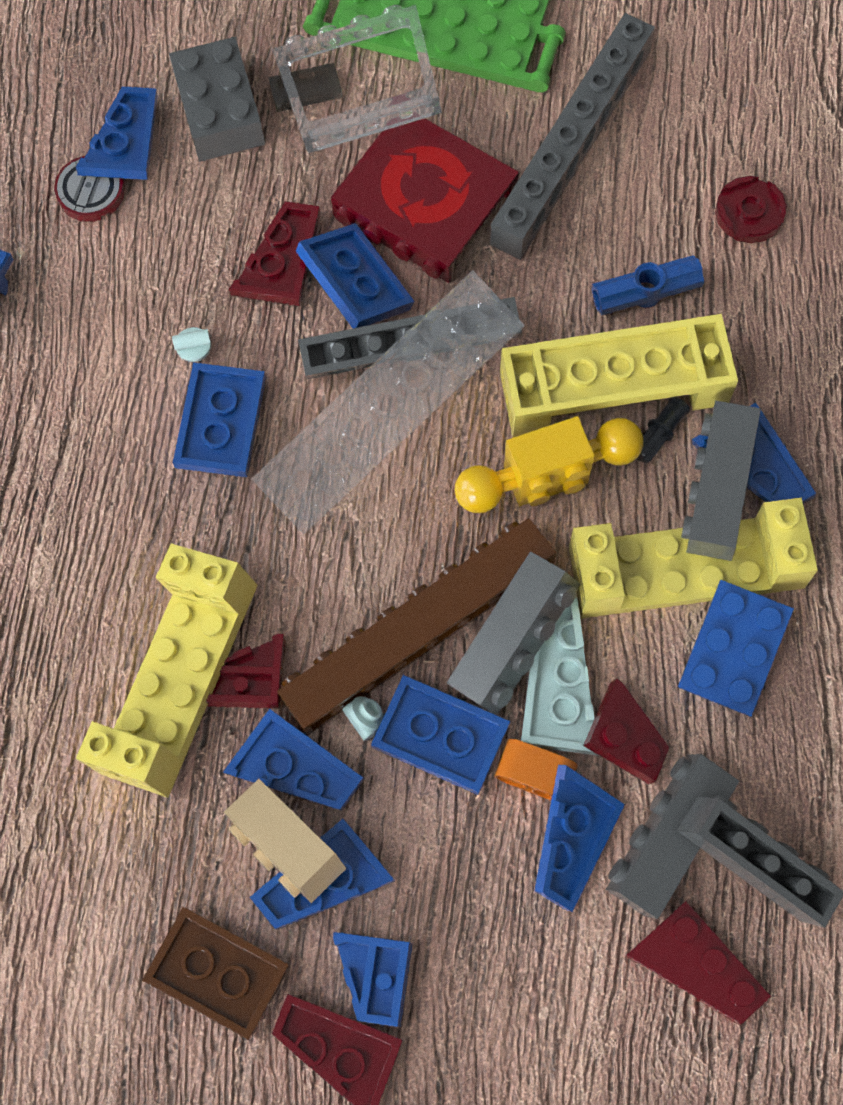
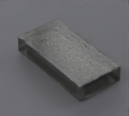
(313, 86)

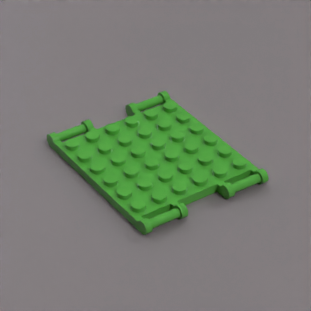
(463, 36)

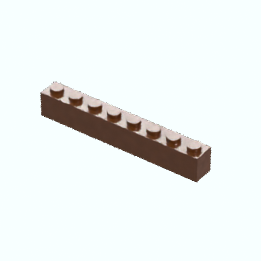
(411, 629)

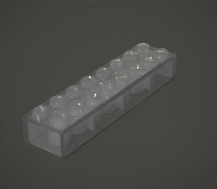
(388, 402)

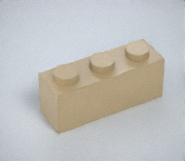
(283, 842)

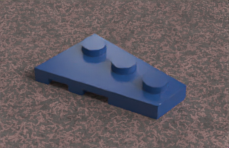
(125, 139)
(362, 876)

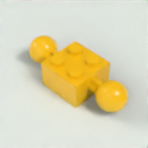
(548, 463)

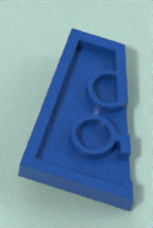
(772, 469)
(293, 764)
(574, 836)

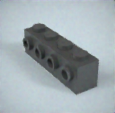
(722, 481)
(514, 633)
(657, 850)
(761, 860)

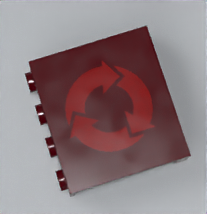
(422, 194)

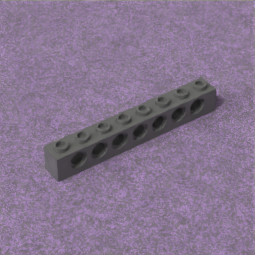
(571, 137)

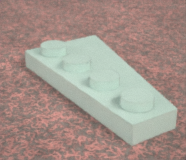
(558, 690)

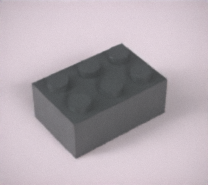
(217, 99)

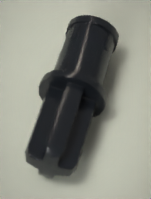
(662, 428)

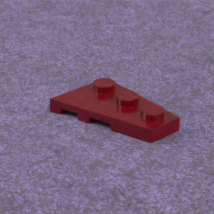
(276, 269)
(698, 962)
(340, 1050)

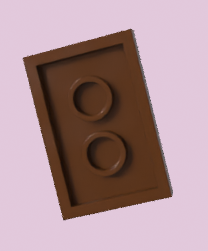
(216, 973)

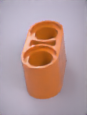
(530, 768)

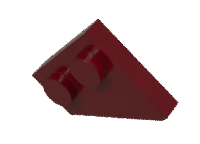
(251, 677)
(626, 735)

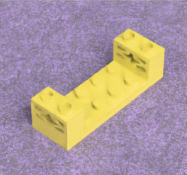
(617, 370)
(656, 571)
(176, 673)

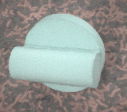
(192, 344)
(364, 715)

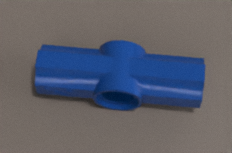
(666, 278)

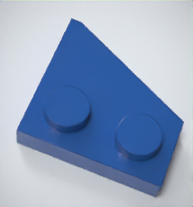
(376, 976)

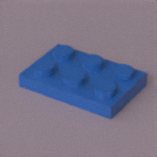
(354, 276)
(219, 419)
(735, 648)
(440, 734)

